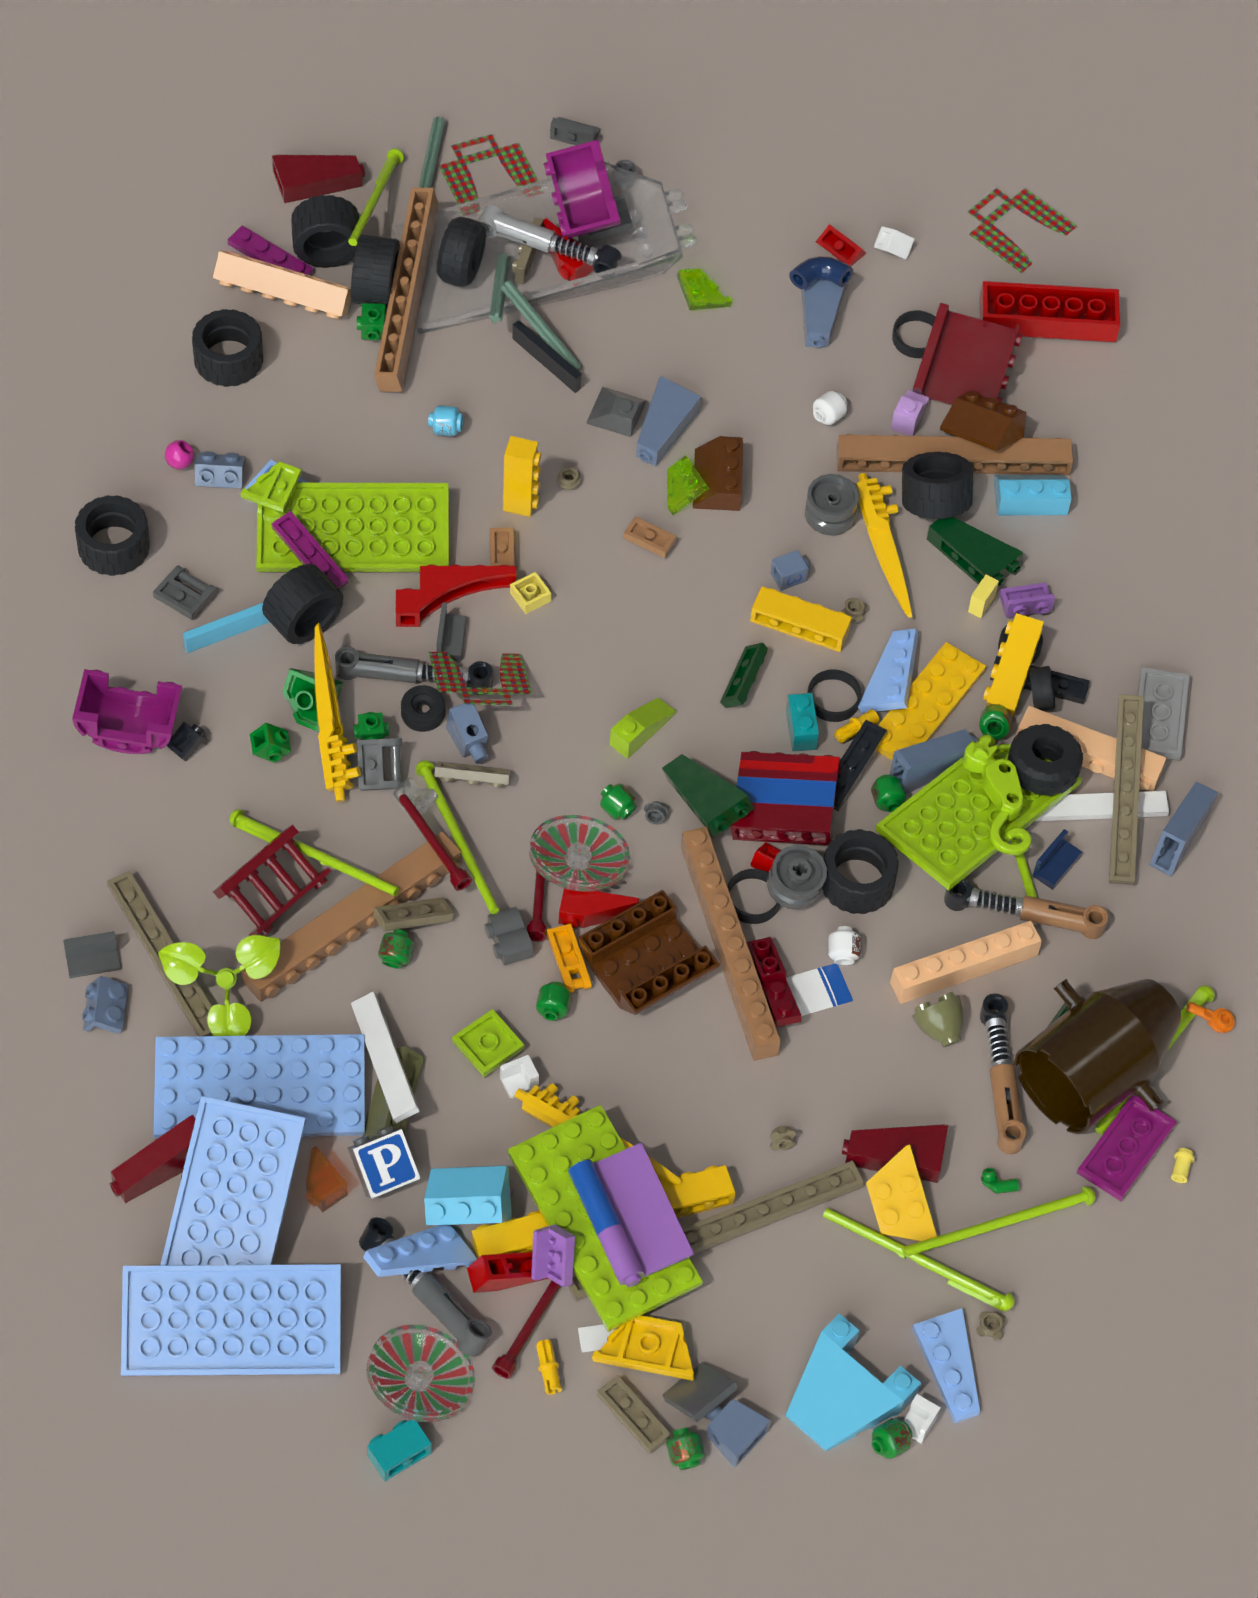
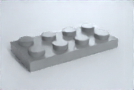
(1163, 711)

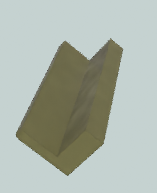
(379, 1112)

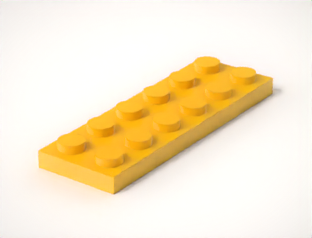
(931, 699)

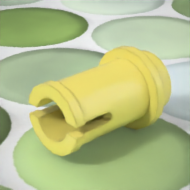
(1183, 1161)

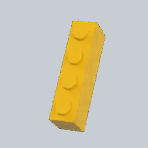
(521, 476)
(801, 619)
(1014, 663)

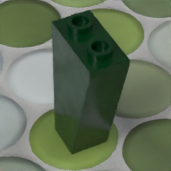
(974, 550)
(707, 795)

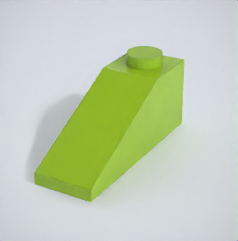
(639, 726)

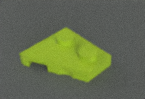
(274, 487)

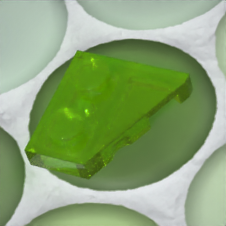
(700, 290)
(683, 484)

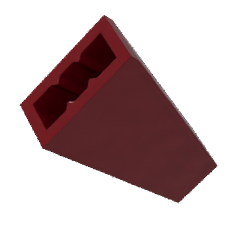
(315, 175)
(876, 1147)
(154, 1163)

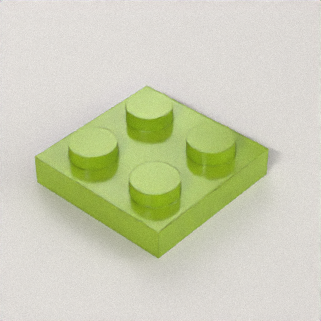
(488, 1043)

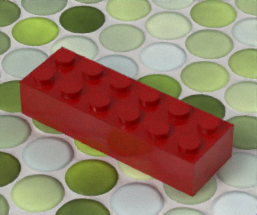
(1052, 310)

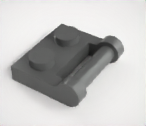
(181, 597)
(372, 764)

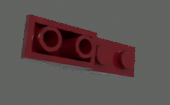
(774, 982)

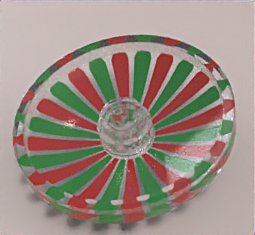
(579, 853)
(420, 1373)

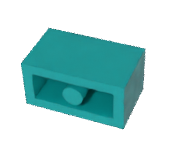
(802, 722)
(398, 1449)

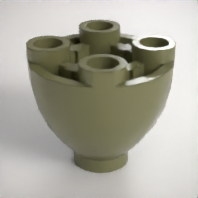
(941, 1020)

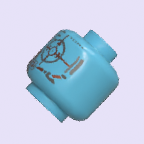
(446, 420)

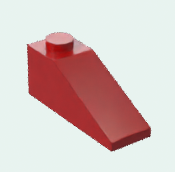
(567, 267)
(591, 907)
(500, 1271)

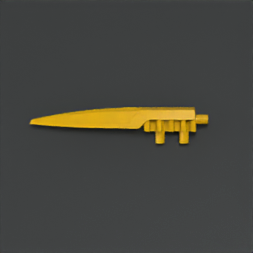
(877, 524)
(331, 730)
(550, 1111)

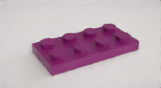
(1126, 1148)

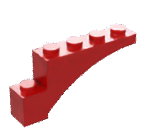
(445, 585)

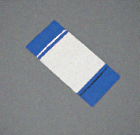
(819, 989)

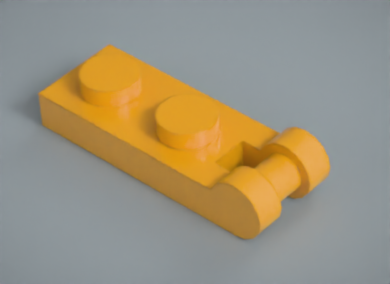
(568, 957)

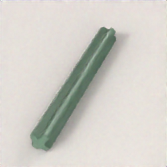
(432, 152)
(498, 295)
(538, 323)

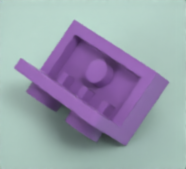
(1026, 600)
(553, 1255)

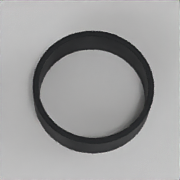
(915, 315)
(843, 676)
(746, 917)

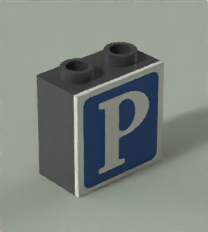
(383, 1161)

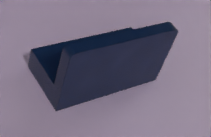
(1056, 861)

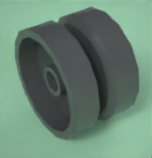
(831, 504)
(796, 877)

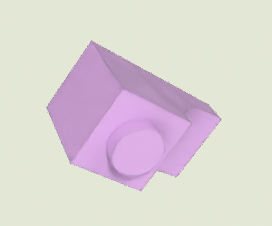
(909, 412)

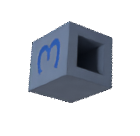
(789, 570)

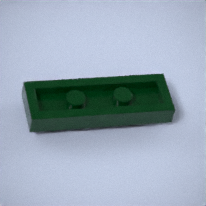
(744, 675)

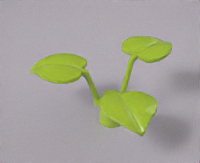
(255, 953)

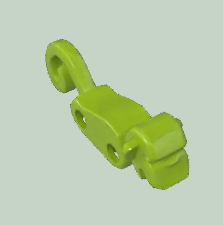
(1002, 789)

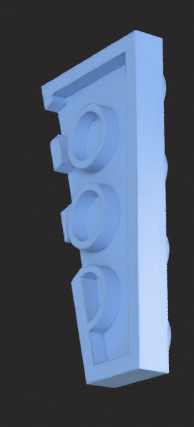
(893, 675)
(420, 1251)
(949, 1359)

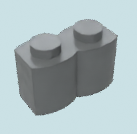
(509, 936)

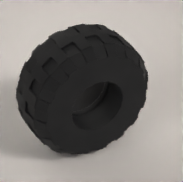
(461, 251)
(1047, 743)

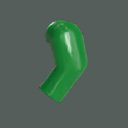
(997, 1185)

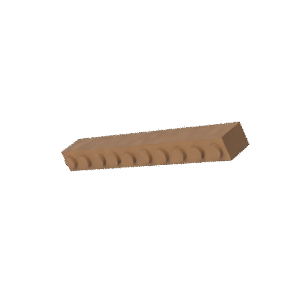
(406, 290)
(889, 454)
(351, 917)
(730, 944)

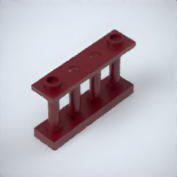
(268, 858)

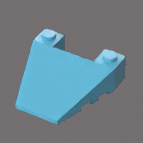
(842, 1397)

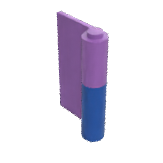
(630, 1214)

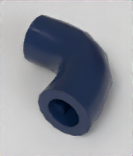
(821, 268)

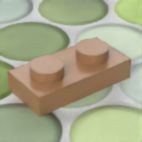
(650, 537)
(501, 546)

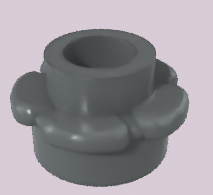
(655, 812)

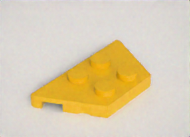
(900, 1199)
(648, 1346)

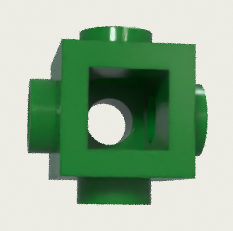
(371, 321)
(370, 727)
(270, 742)

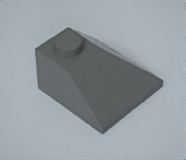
(616, 411)

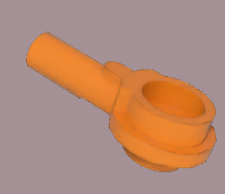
(1219, 1020)

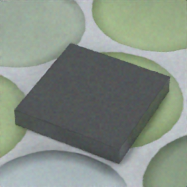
(701, 1395)

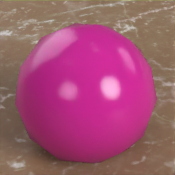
(179, 454)

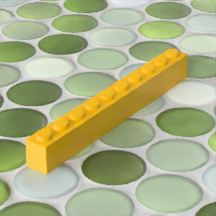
(694, 1195)

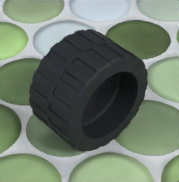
(319, 215)
(374, 269)
(227, 326)
(937, 485)
(112, 512)
(302, 601)
(865, 847)

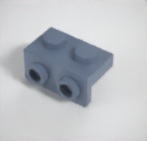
(219, 470)
(105, 1005)

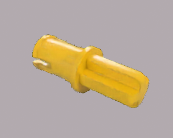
(854, 725)
(548, 1367)

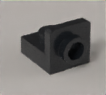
(186, 740)

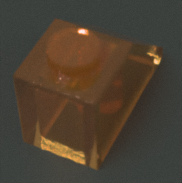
(323, 1182)

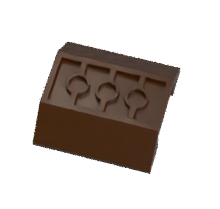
(645, 954)

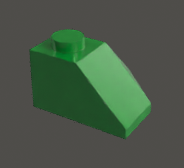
(300, 692)

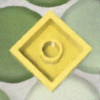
(530, 592)
(983, 596)

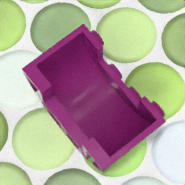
(581, 189)
(123, 717)

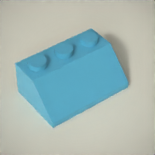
(1032, 494)
(468, 1195)

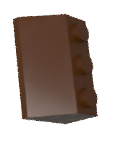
(984, 421)
(721, 468)

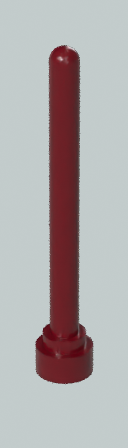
(460, 878)
(536, 927)
(505, 1365)

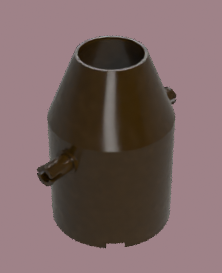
(1099, 1052)

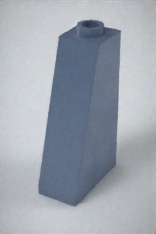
(820, 309)
(666, 419)
(927, 760)
(1183, 828)

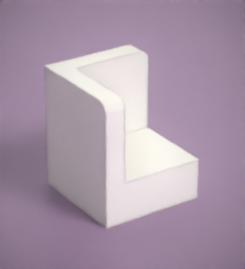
(894, 242)
(519, 1074)
(921, 1417)

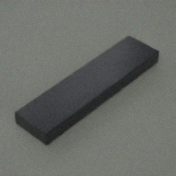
(546, 356)
(1064, 685)
(857, 759)

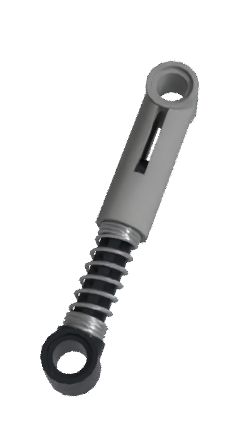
(546, 240)

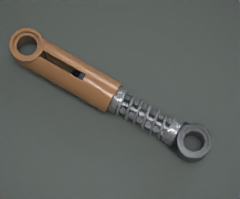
(1031, 909)
(1003, 1076)

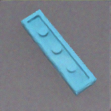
(224, 628)

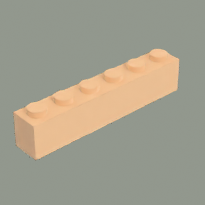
(282, 283)
(1098, 748)
(965, 962)

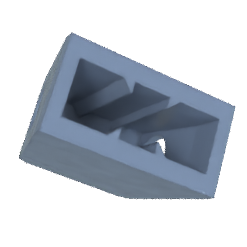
(468, 732)
(736, 1430)

